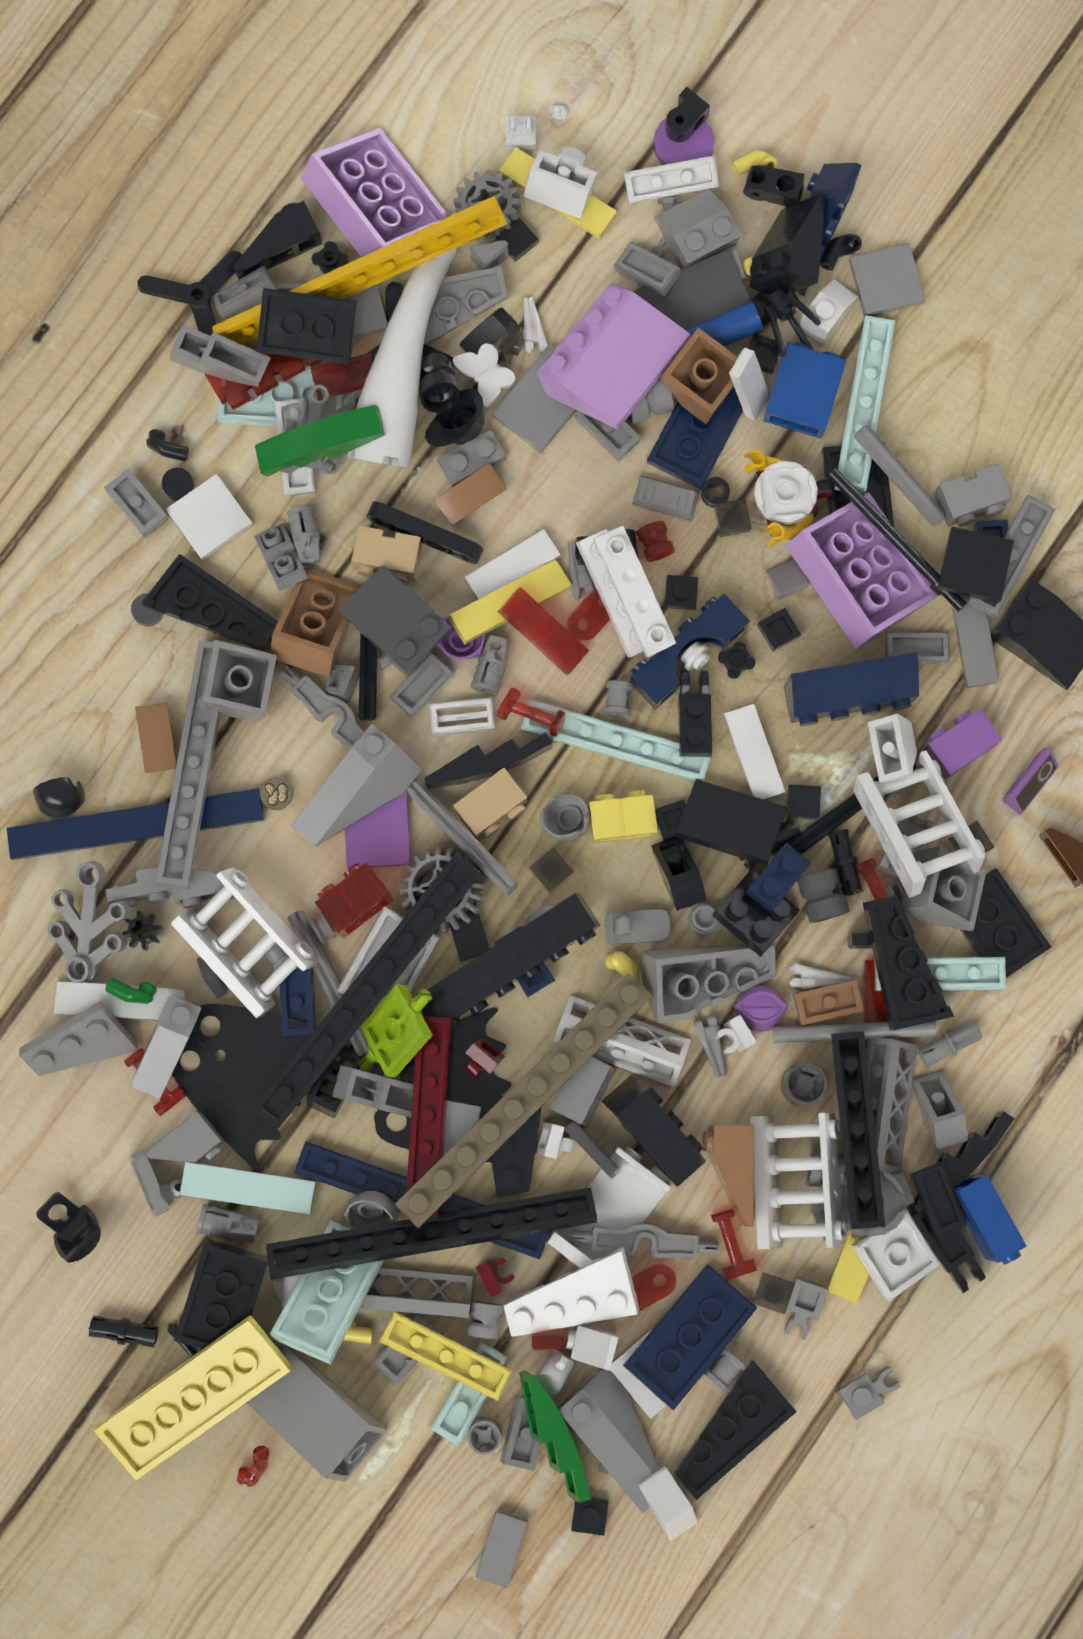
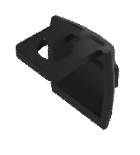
(76, 1235)

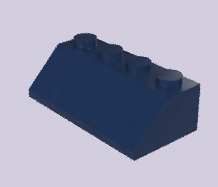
(852, 689)

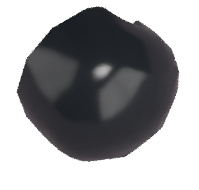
(59, 797)

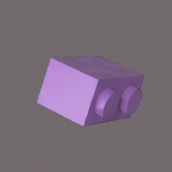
(962, 743)

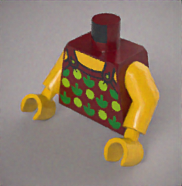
(780, 531)

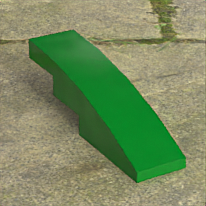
(320, 438)
(549, 1428)

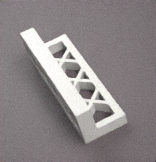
(627, 1052)

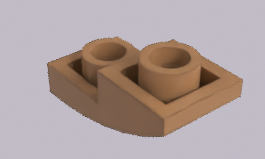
(470, 494)
(155, 737)

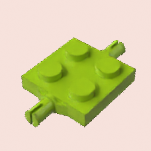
(396, 1031)

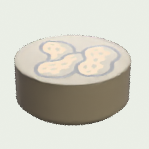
(276, 793)

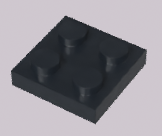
(750, 920)

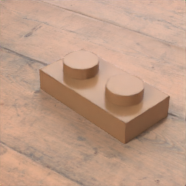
(828, 1002)

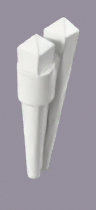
(532, 329)
(814, 978)

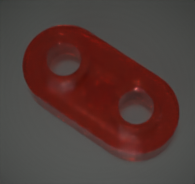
(592, 613)
(645, 1289)

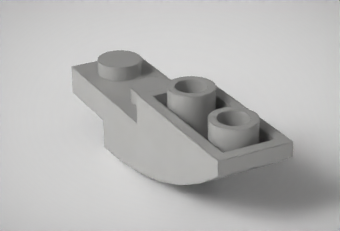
(202, 886)

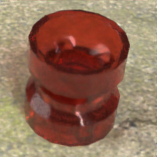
(655, 541)

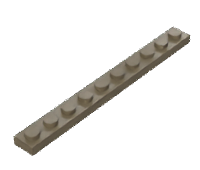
(523, 1101)

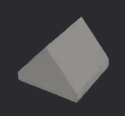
(342, 682)

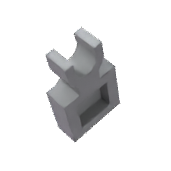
(805, 1302)
(864, 1395)

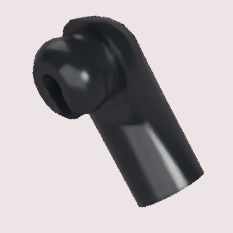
(840, 247)
(164, 448)

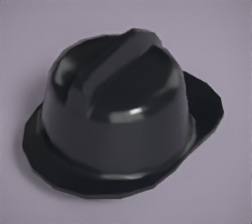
(458, 424)

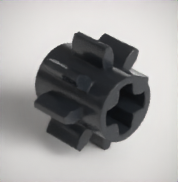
(149, 936)

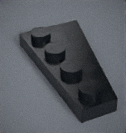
(205, 602)
(905, 979)
(738, 1426)

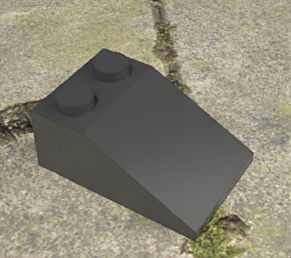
(395, 620)

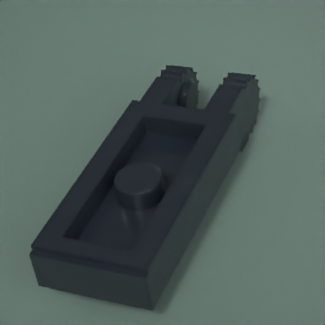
(694, 717)
(950, 1250)

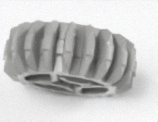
(417, 889)

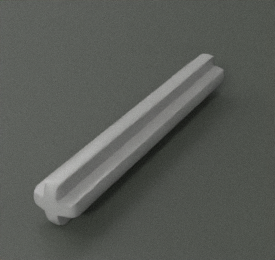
(899, 475)

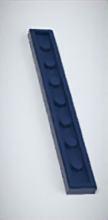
(127, 825)
(360, 1176)

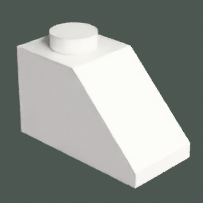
(830, 308)
(893, 747)
(592, 1345)

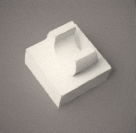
(521, 132)
(738, 1033)
(551, 1141)

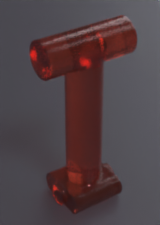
(511, 704)
(870, 875)
(168, 1098)
(738, 1266)

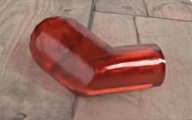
(259, 1464)

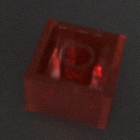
(353, 899)

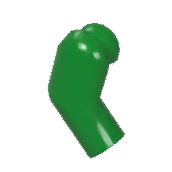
(130, 994)

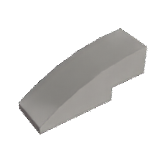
(218, 357)
(374, 1091)

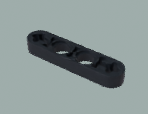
(430, 534)

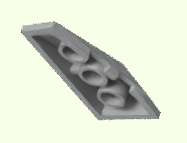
(364, 780)
(697, 977)
(612, 1431)

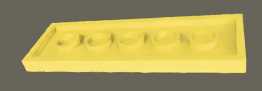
(193, 1397)

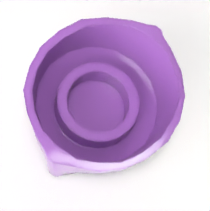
(455, 648)
(761, 1007)

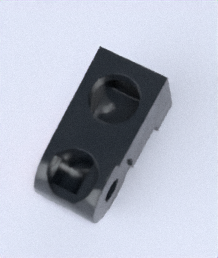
(774, 185)

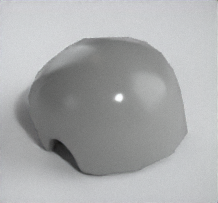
(565, 817)

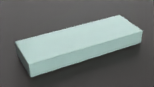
(464, 1403)

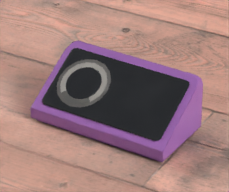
(1031, 781)

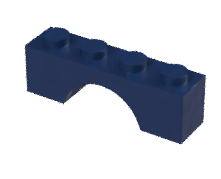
(717, 625)

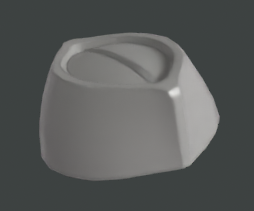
(370, 1209)

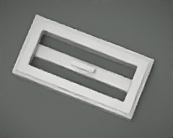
(467, 728)

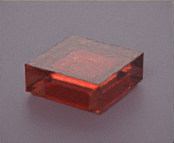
(548, 1341)

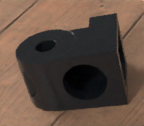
(687, 117)

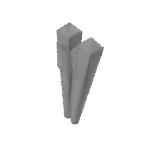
(579, 575)
(711, 1045)

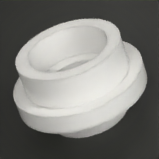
(696, 656)

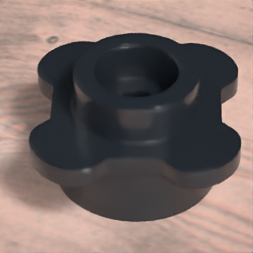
(329, 250)
(737, 651)

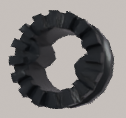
(714, 482)

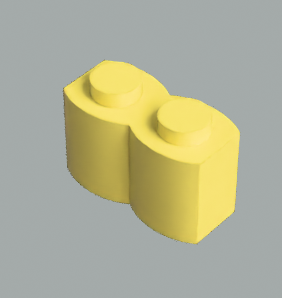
(623, 817)

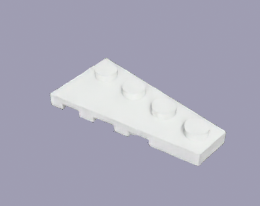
(585, 1296)

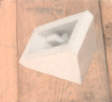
(668, 1503)

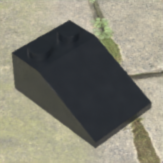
(791, 248)
(1043, 634)

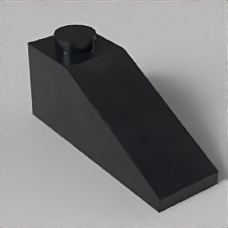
(283, 238)

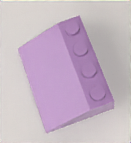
(371, 191)
(612, 356)
(859, 573)

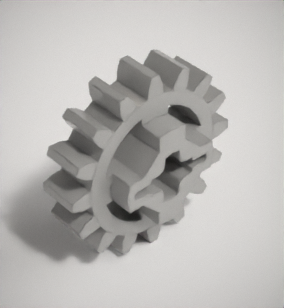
(486, 187)

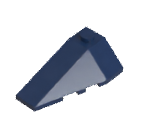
(838, 184)

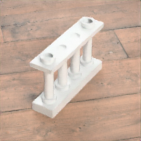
(625, 592)
(899, 846)
(216, 951)
(770, 1198)

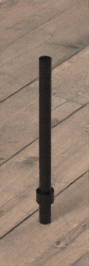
(894, 537)

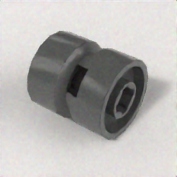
(823, 896)
(803, 1084)

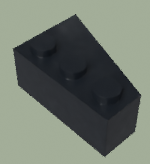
(655, 1130)

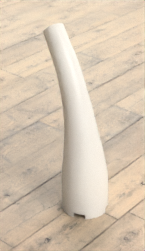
(397, 366)

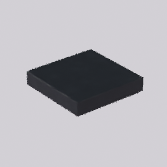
(975, 564)

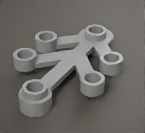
(314, 414)
(85, 926)

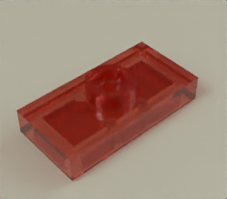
(341, 377)

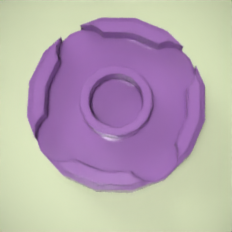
(697, 146)

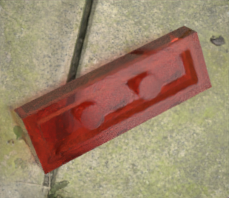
(543, 630)

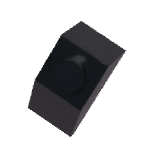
(679, 873)

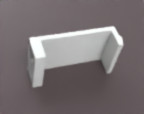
(617, 1202)

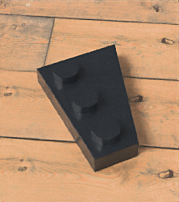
(514, 1159)

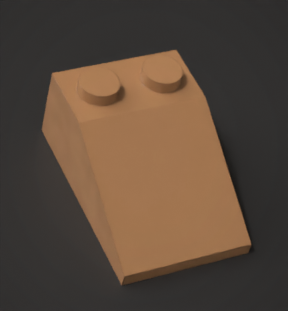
(311, 625)
(733, 1161)

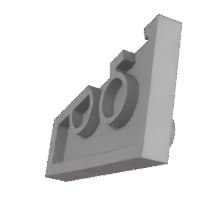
(464, 298)
(79, 1041)

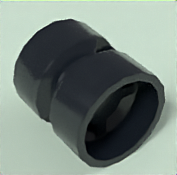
(438, 383)

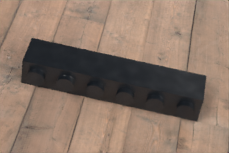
(512, 959)
(858, 1134)

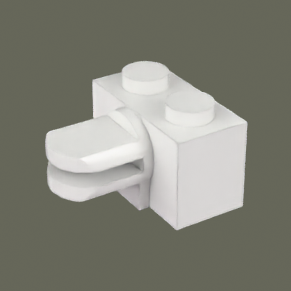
(561, 181)

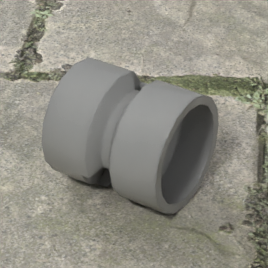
(657, 400)

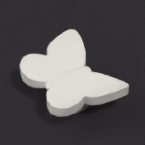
(486, 372)

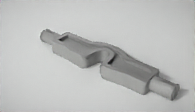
(323, 706)
(662, 1243)

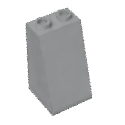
(318, 1418)

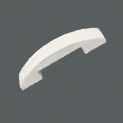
(76, 997)

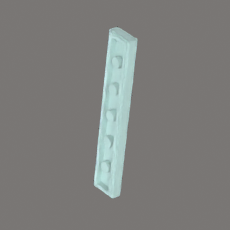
(865, 397)
(619, 743)

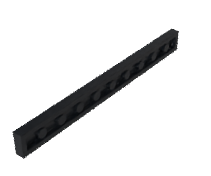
(367, 990)
(437, 1233)

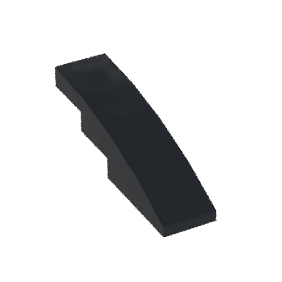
(475, 765)
(971, 1153)

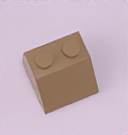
(701, 375)

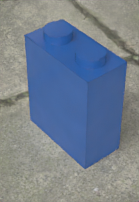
(804, 390)
(988, 1220)

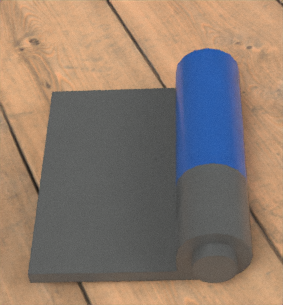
(709, 298)

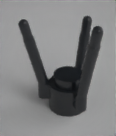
(782, 305)

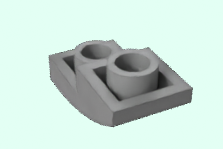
(281, 557)

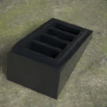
(320, 1104)

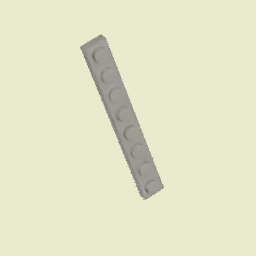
(190, 781)

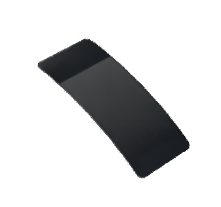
(488, 331)

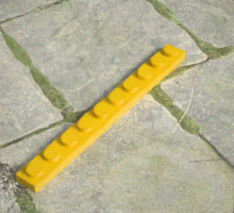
(382, 263)

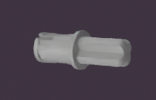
(950, 1044)

